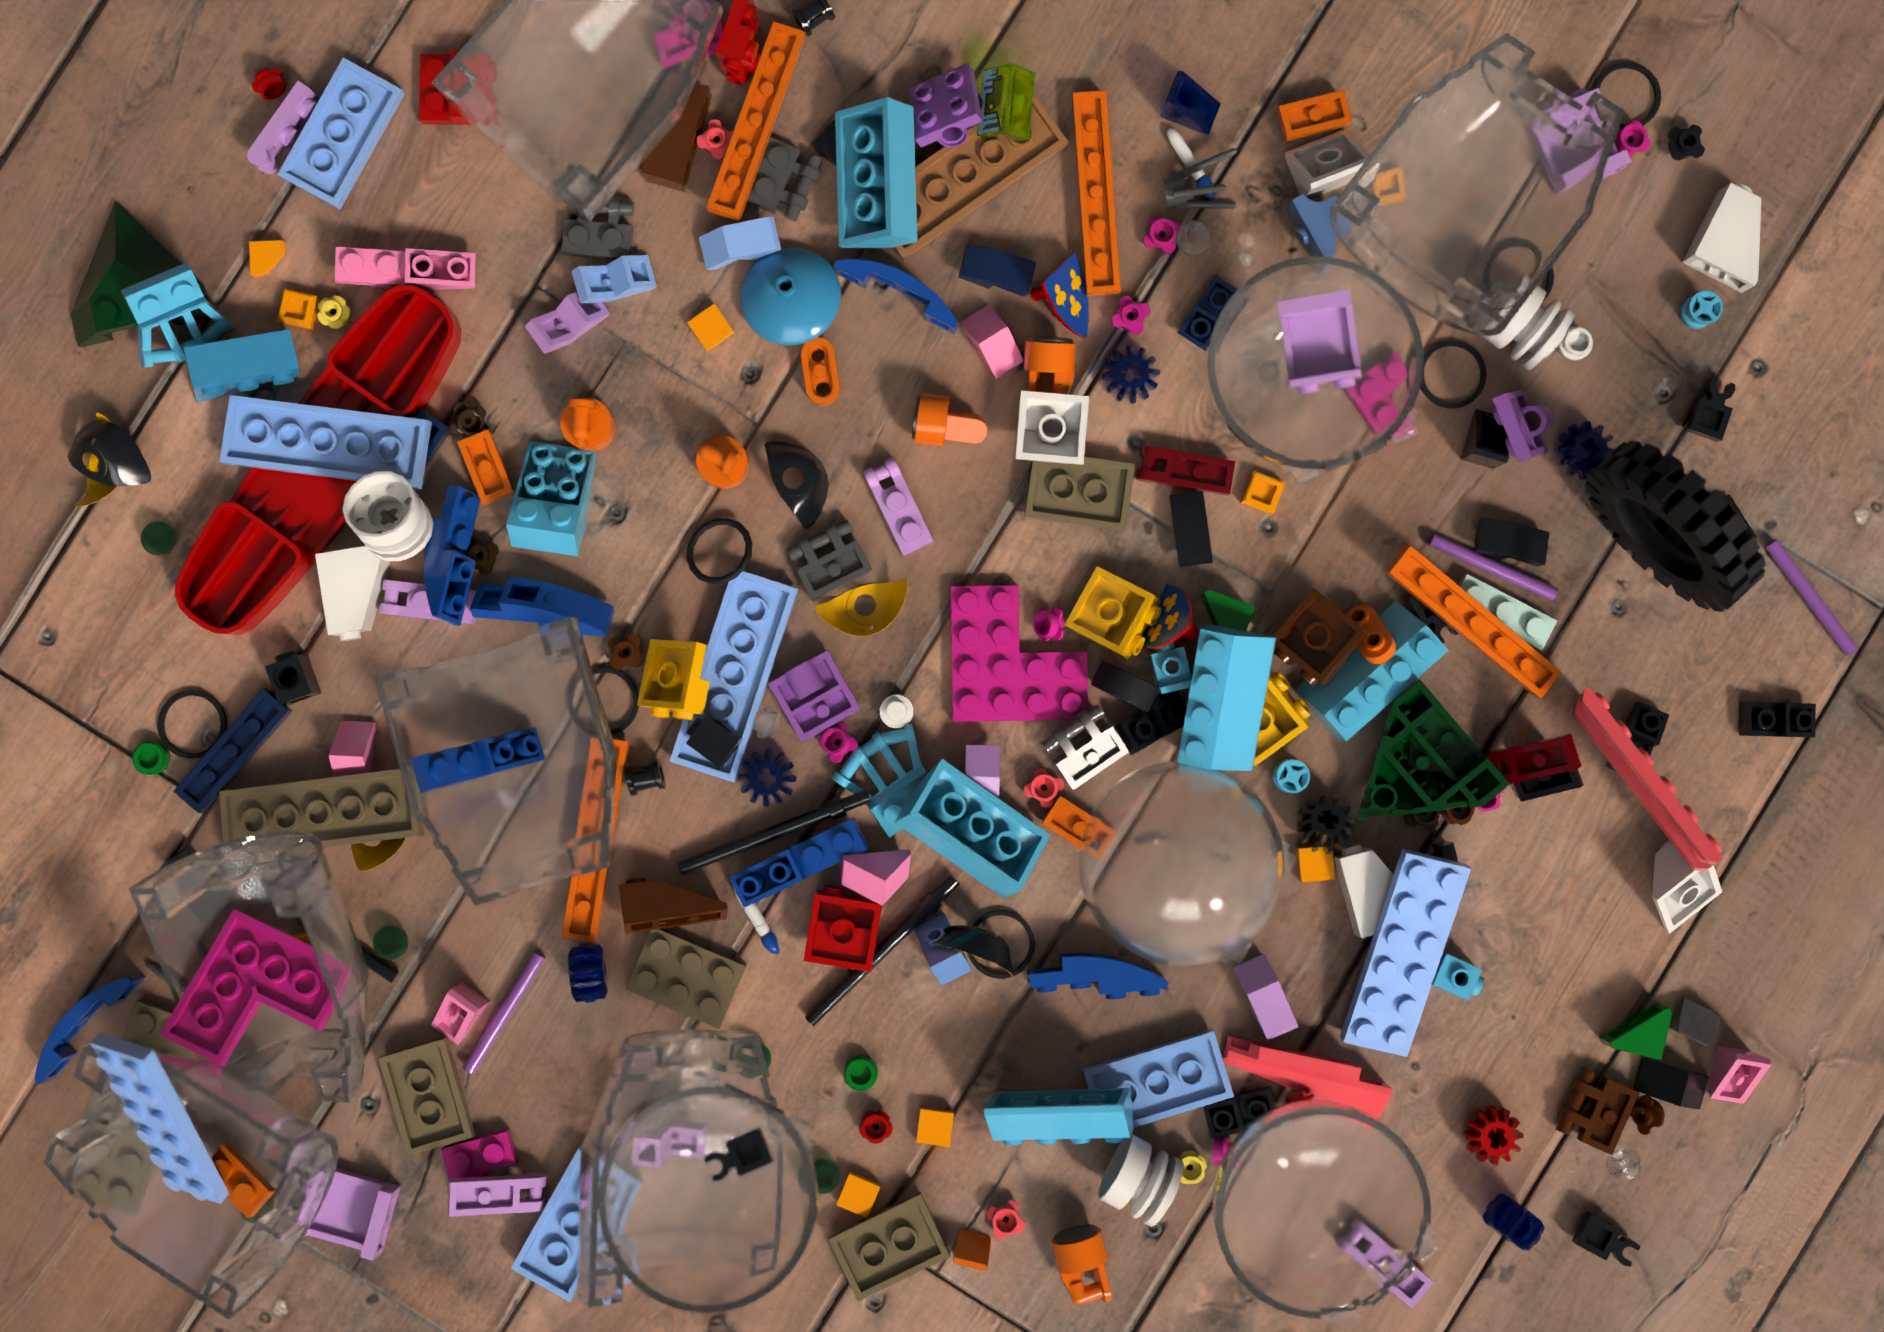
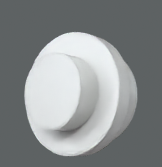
(1576, 343)
(896, 711)

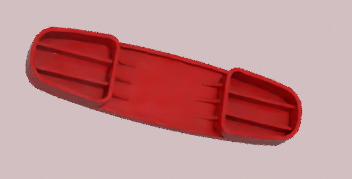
(279, 519)

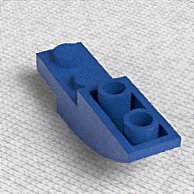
(446, 562)
(541, 603)
(477, 759)
(798, 862)
(1112, 975)

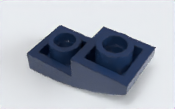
(997, 268)
(1202, 319)

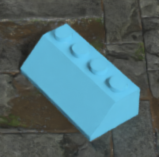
(876, 175)
(1367, 688)
(1226, 698)
(973, 829)
(1060, 1115)

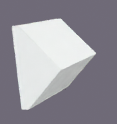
(1325, 163)
(1052, 427)

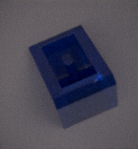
(1190, 105)

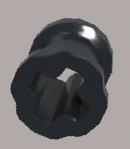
(812, 15)
(645, 777)

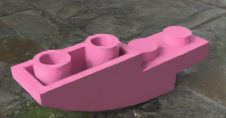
(411, 267)

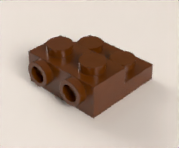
(1317, 638)

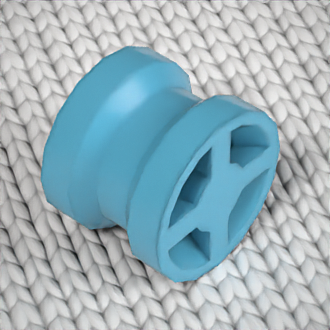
(1708, 305)
(1296, 773)

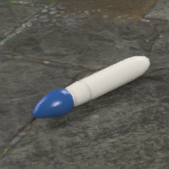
(1188, 159)
(768, 938)

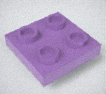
(945, 107)
(1512, 412)
(814, 696)

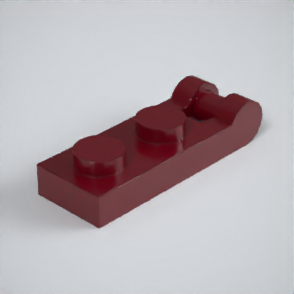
(1186, 470)
(1536, 759)

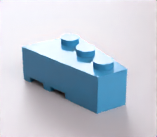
(241, 364)

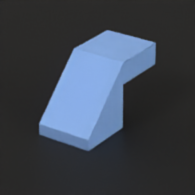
(739, 241)
(615, 280)

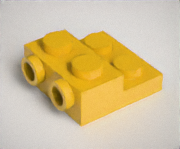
(1114, 613)
(673, 679)
(1281, 718)

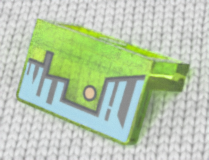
(1006, 102)

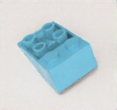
(552, 499)

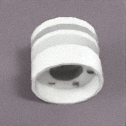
(1534, 330)
(388, 516)
(1148, 1183)

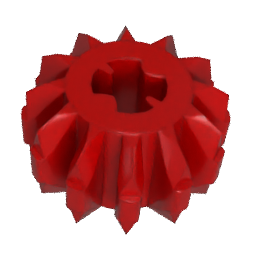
(1491, 1148)

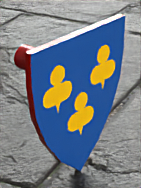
(1066, 295)
(1173, 621)

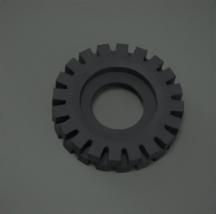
(1675, 525)

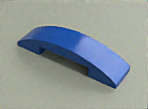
(861, 271)
(56, 1051)

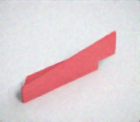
(1314, 1073)

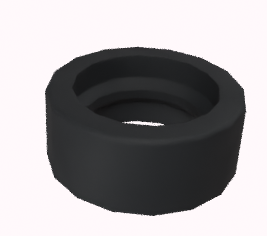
(1125, 686)

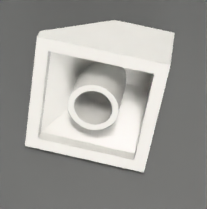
(1680, 889)

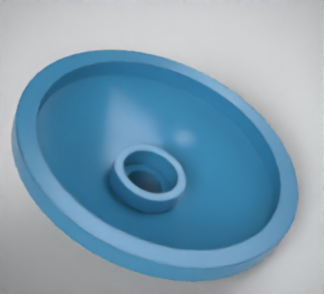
(794, 314)

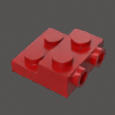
(737, 46)
(432, 104)
(842, 930)

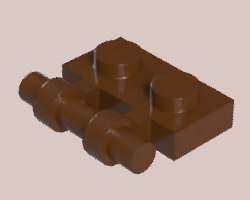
(1606, 1115)

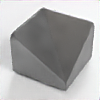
(1695, 1021)

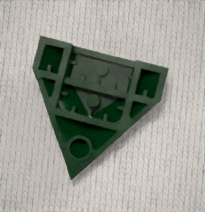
(122, 259)
(1426, 762)

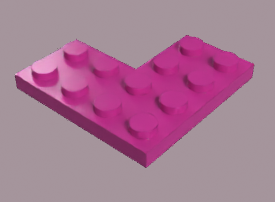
(992, 675)
(242, 970)

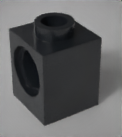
(304, 687)
(712, 740)

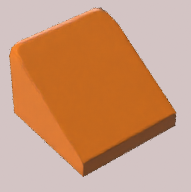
(972, 1250)

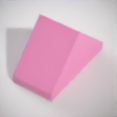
(992, 341)
(353, 748)
(876, 873)
(459, 1012)
(1736, 1073)

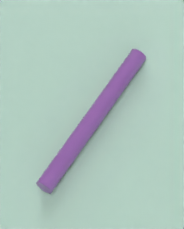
(1493, 567)
(1811, 597)
(504, 1012)

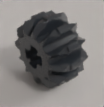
(1333, 817)

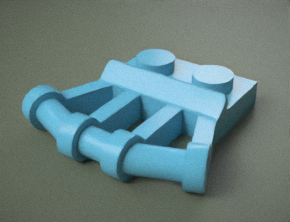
(166, 298)
(891, 798)

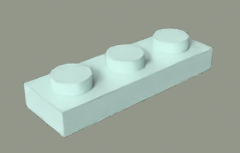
(1522, 619)

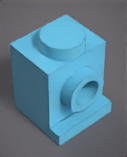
(1166, 681)
(1447, 970)

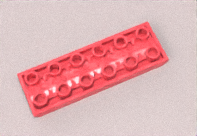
(1653, 792)

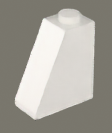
(1729, 239)
(350, 590)
(1364, 886)

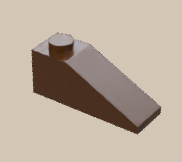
(673, 158)
(660, 906)

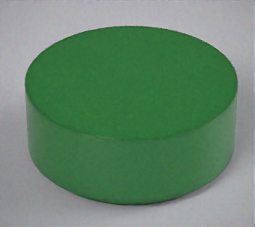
(151, 758)
(860, 1073)

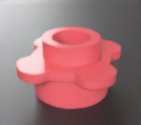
(706, 140)
(1034, 788)
(1002, 1228)

